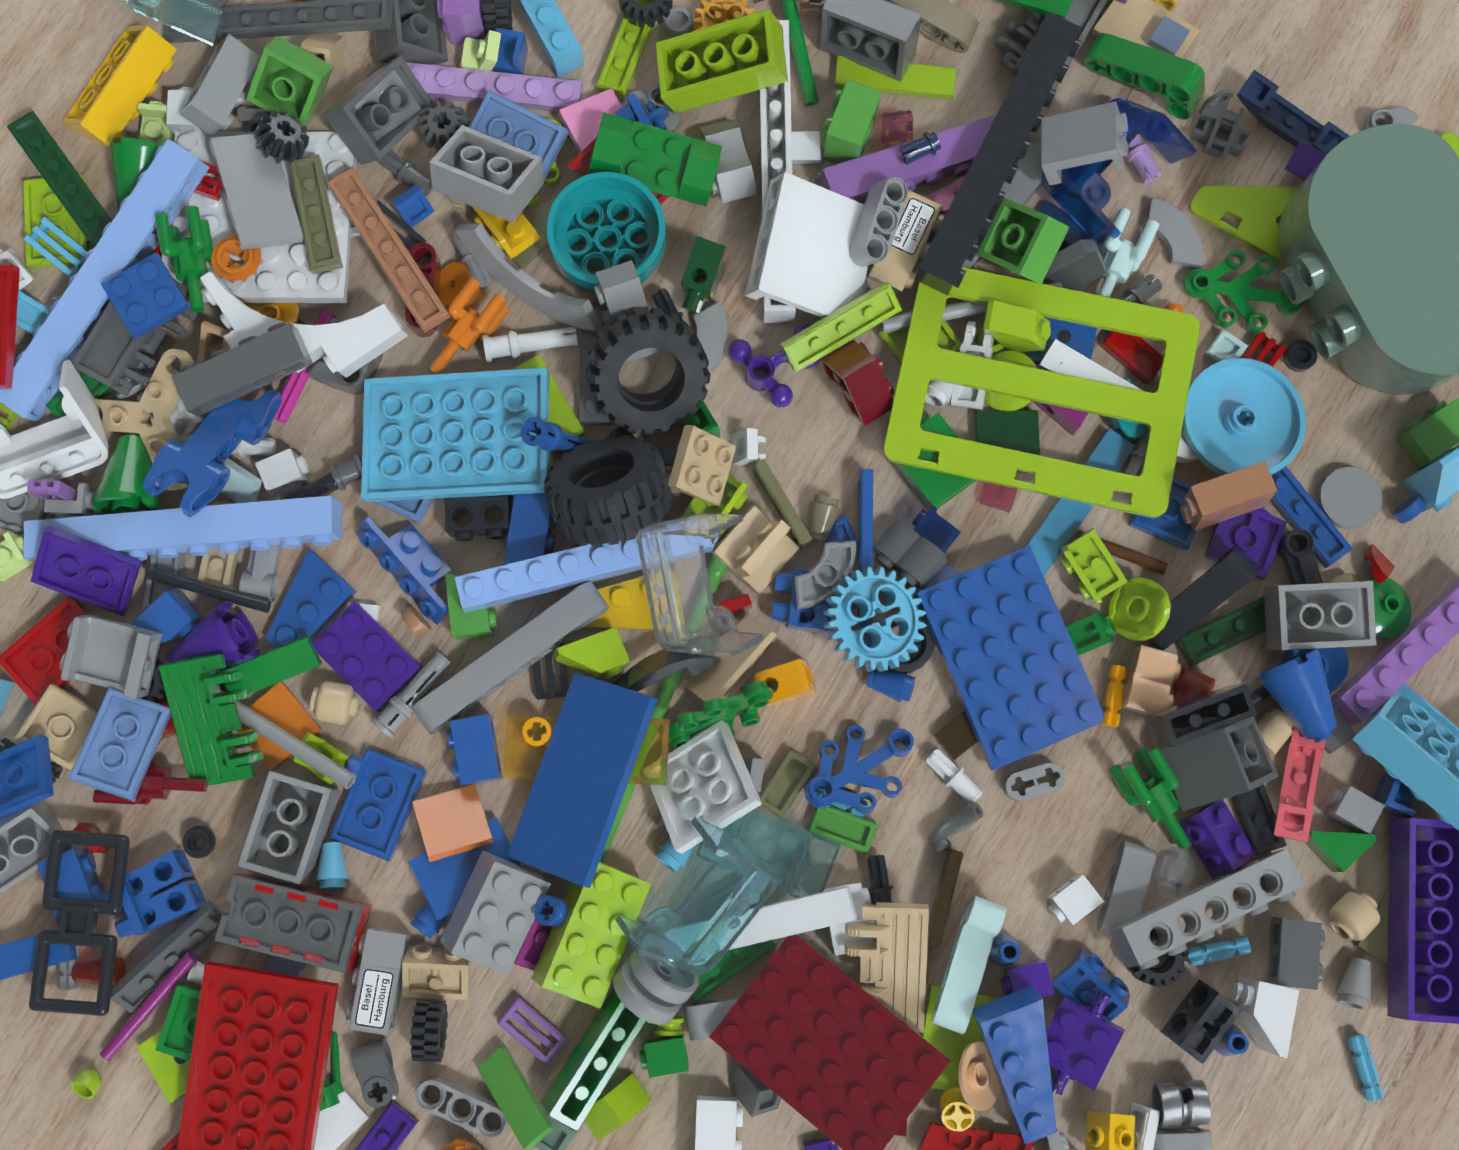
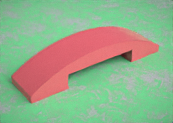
(1298, 787)

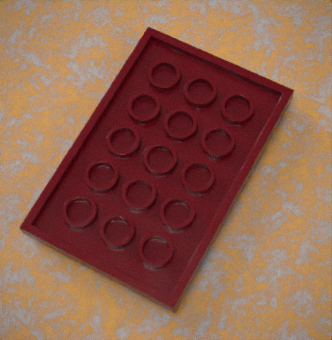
(829, 1048)

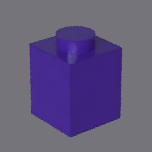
(1026, 975)

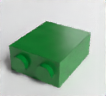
(931, 486)

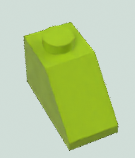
(1017, 326)
(596, 655)

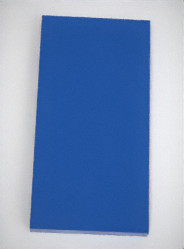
(582, 779)

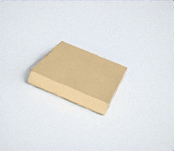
(63, 720)

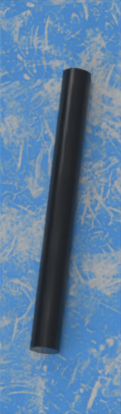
(209, 590)

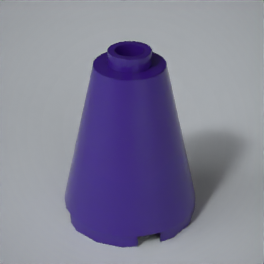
(217, 634)

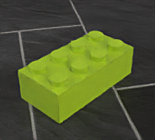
(721, 61)
(589, 944)

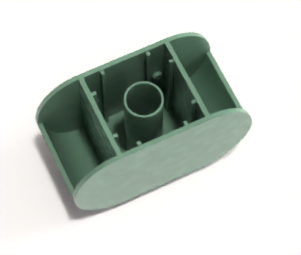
(1379, 257)

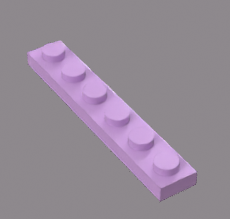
(473, 84)

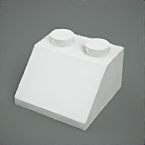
(1266, 1013)

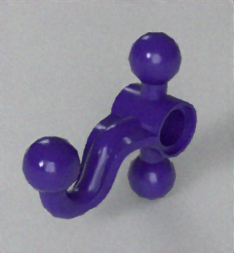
(779, 394)

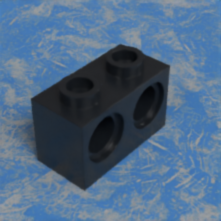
(478, 525)
(1201, 1021)

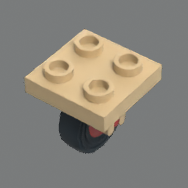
(699, 465)

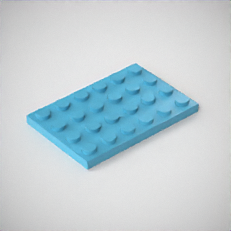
(453, 435)

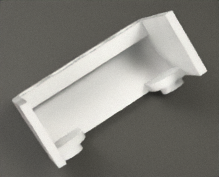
(58, 446)

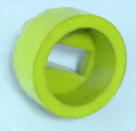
(86, 1083)

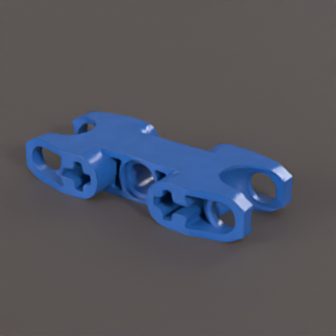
(202, 456)

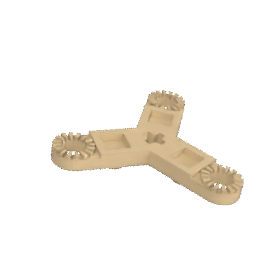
(158, 398)

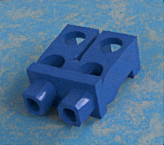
(806, 619)
(148, 906)

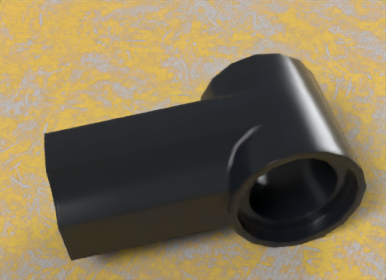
(1300, 564)

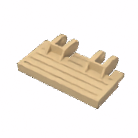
(895, 959)

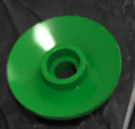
(1393, 620)

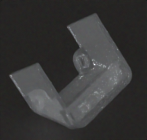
(681, 589)

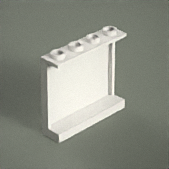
(806, 248)

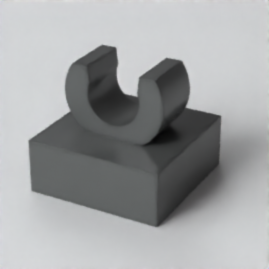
(252, 115)

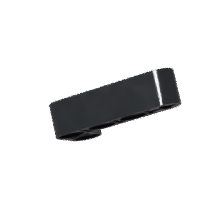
(1206, 594)

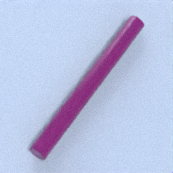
(148, 1006)

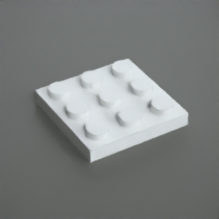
(707, 783)

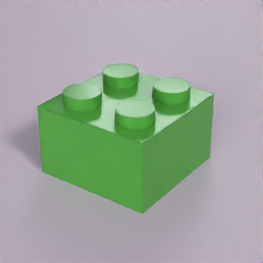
(289, 81)
(850, 123)
(1023, 240)

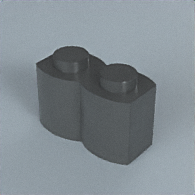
(909, 555)

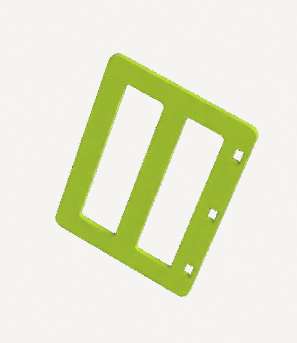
(1159, 411)

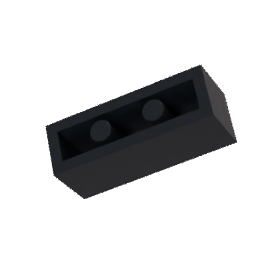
(1200, 715)

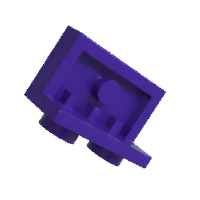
(1217, 839)

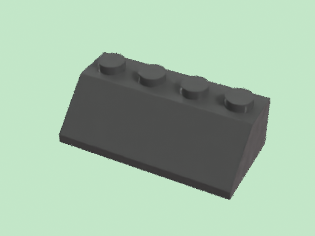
(414, 34)

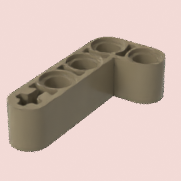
(943, 22)

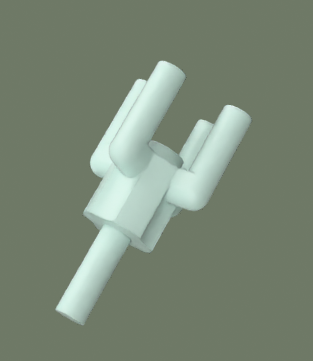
(1123, 256)

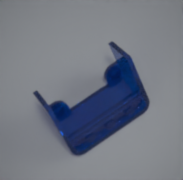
(1086, 192)

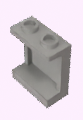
(1083, 139)
(110, 655)

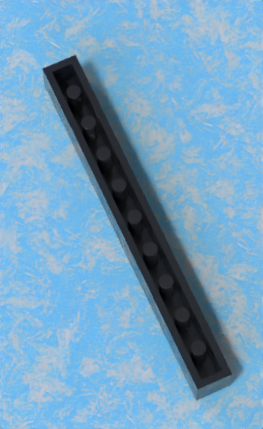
(998, 153)

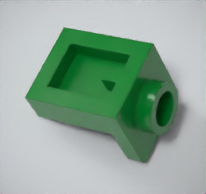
(1091, 632)

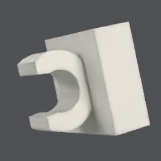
(747, 446)

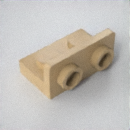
(435, 973)

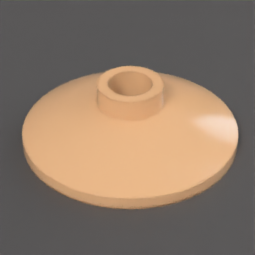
(977, 1077)

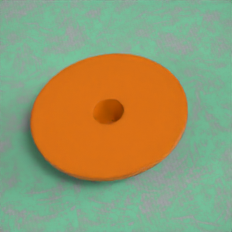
(451, 281)

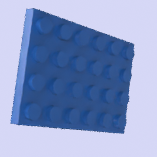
(1010, 657)

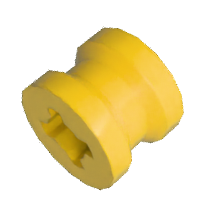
(959, 1118)

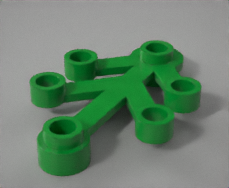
(1238, 291)
(754, 697)

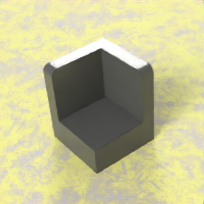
(753, 1093)

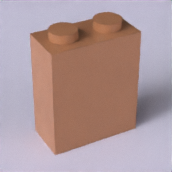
(1228, 496)

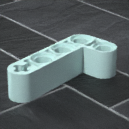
(967, 963)

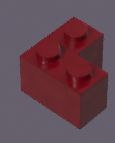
(860, 380)

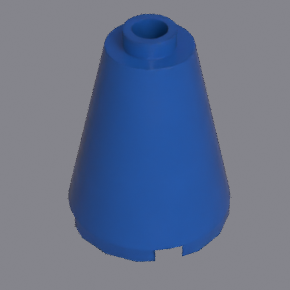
(1303, 694)

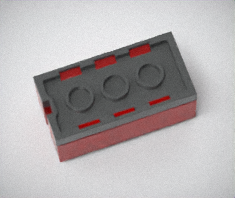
(293, 922)

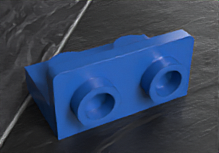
(1087, 976)

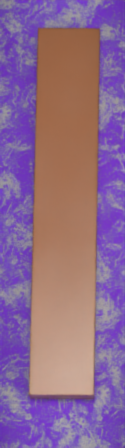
(388, 249)

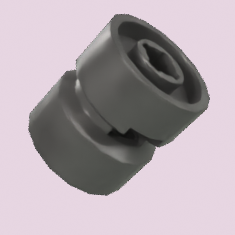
(1181, 1103)

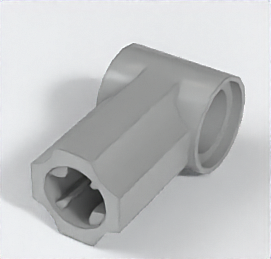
(261, 577)

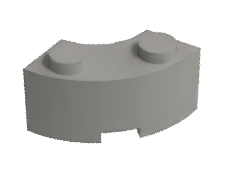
(734, 172)

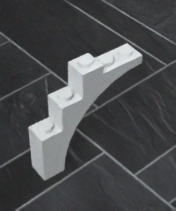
(346, 343)

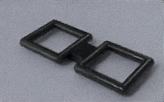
(79, 923)

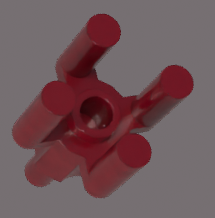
(155, 785)

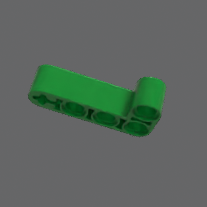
(1150, 70)

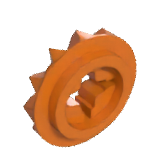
(223, 264)

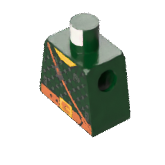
(708, 261)

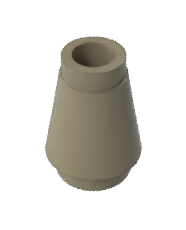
(822, 516)

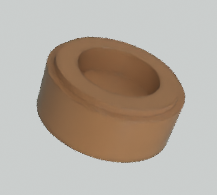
(416, 621)

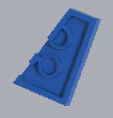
(310, 601)

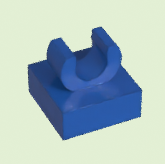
(413, 206)

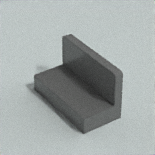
(1077, 265)

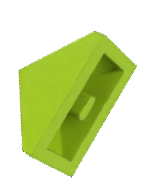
(616, 1106)

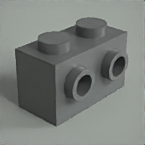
(1295, 953)

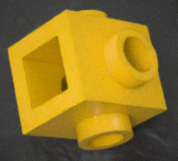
(1109, 1131)

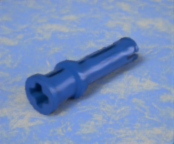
(549, 436)

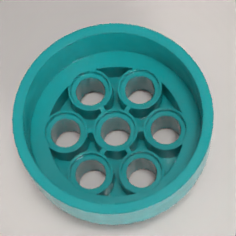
(604, 197)

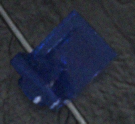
(935, 529)

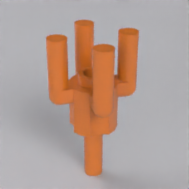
(467, 323)

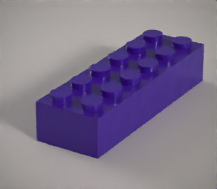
(1423, 921)

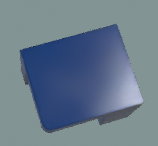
(511, 52)
(1395, 797)

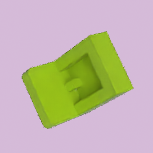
(324, 748)

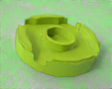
(1139, 609)

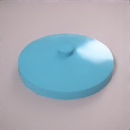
(1243, 416)

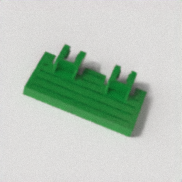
(205, 722)

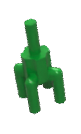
(187, 253)
(1154, 791)

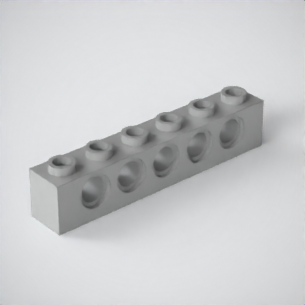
(1134, 935)

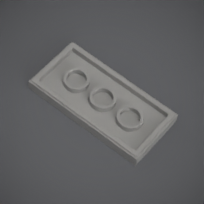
(255, 193)

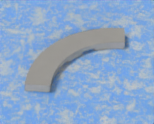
(559, 306)

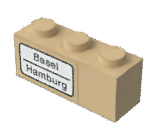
(910, 243)

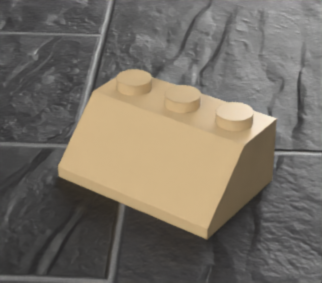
(725, 676)

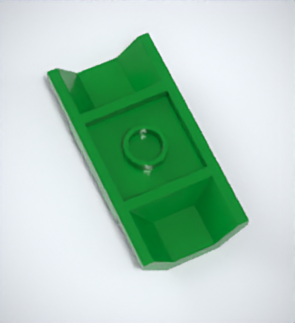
(657, 158)

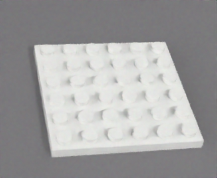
(285, 268)

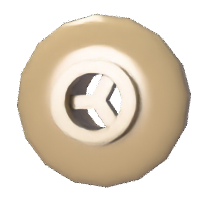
(334, 703)
(1354, 916)

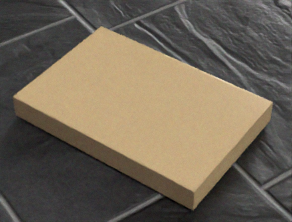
(1137, 22)

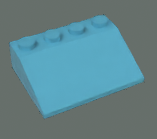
(1416, 748)

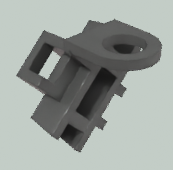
(1214, 132)

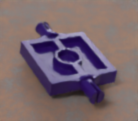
(1254, 532)
(1081, 1042)

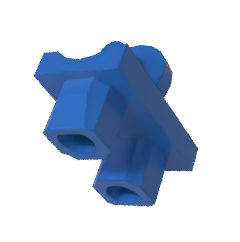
(635, 112)

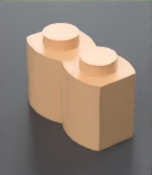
(1150, 680)

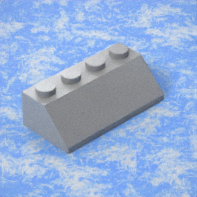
(25, 842)

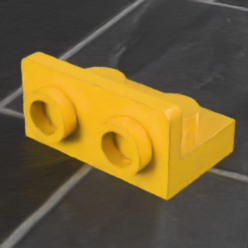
(508, 236)

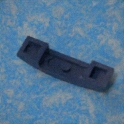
(1284, 118)

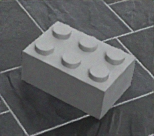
(486, 173)
(288, 828)
(494, 912)

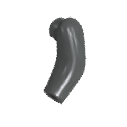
(954, 824)

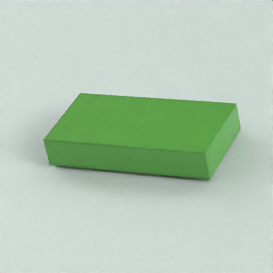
(843, 828)

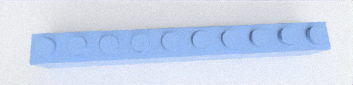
(128, 238)
(212, 528)

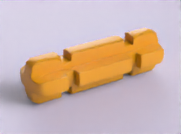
(1114, 695)

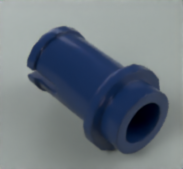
(920, 148)

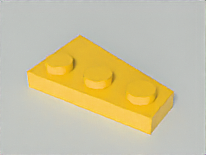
(627, 607)

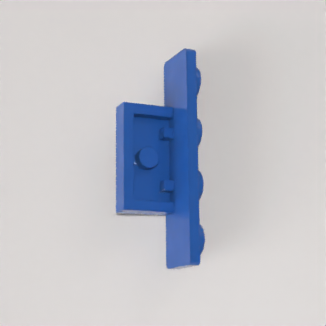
(411, 563)

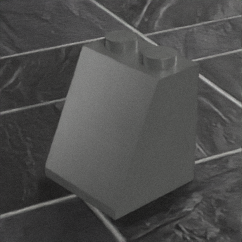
(1220, 764)

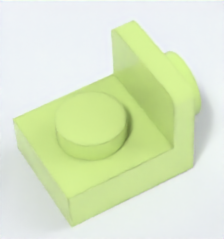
(481, 53)
(154, 123)
(12, 555)

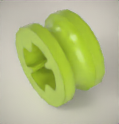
(671, 1028)

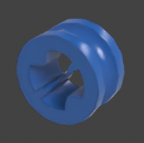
(559, 911)

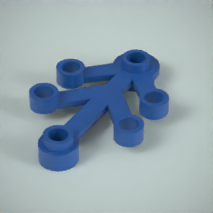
(856, 772)

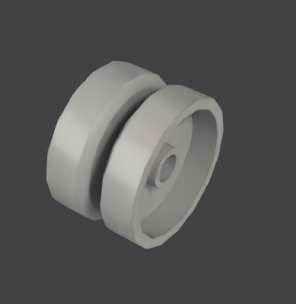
(653, 988)

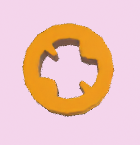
(529, 726)

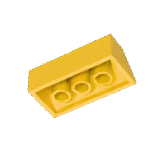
(120, 84)

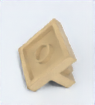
(756, 549)

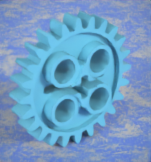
(886, 646)

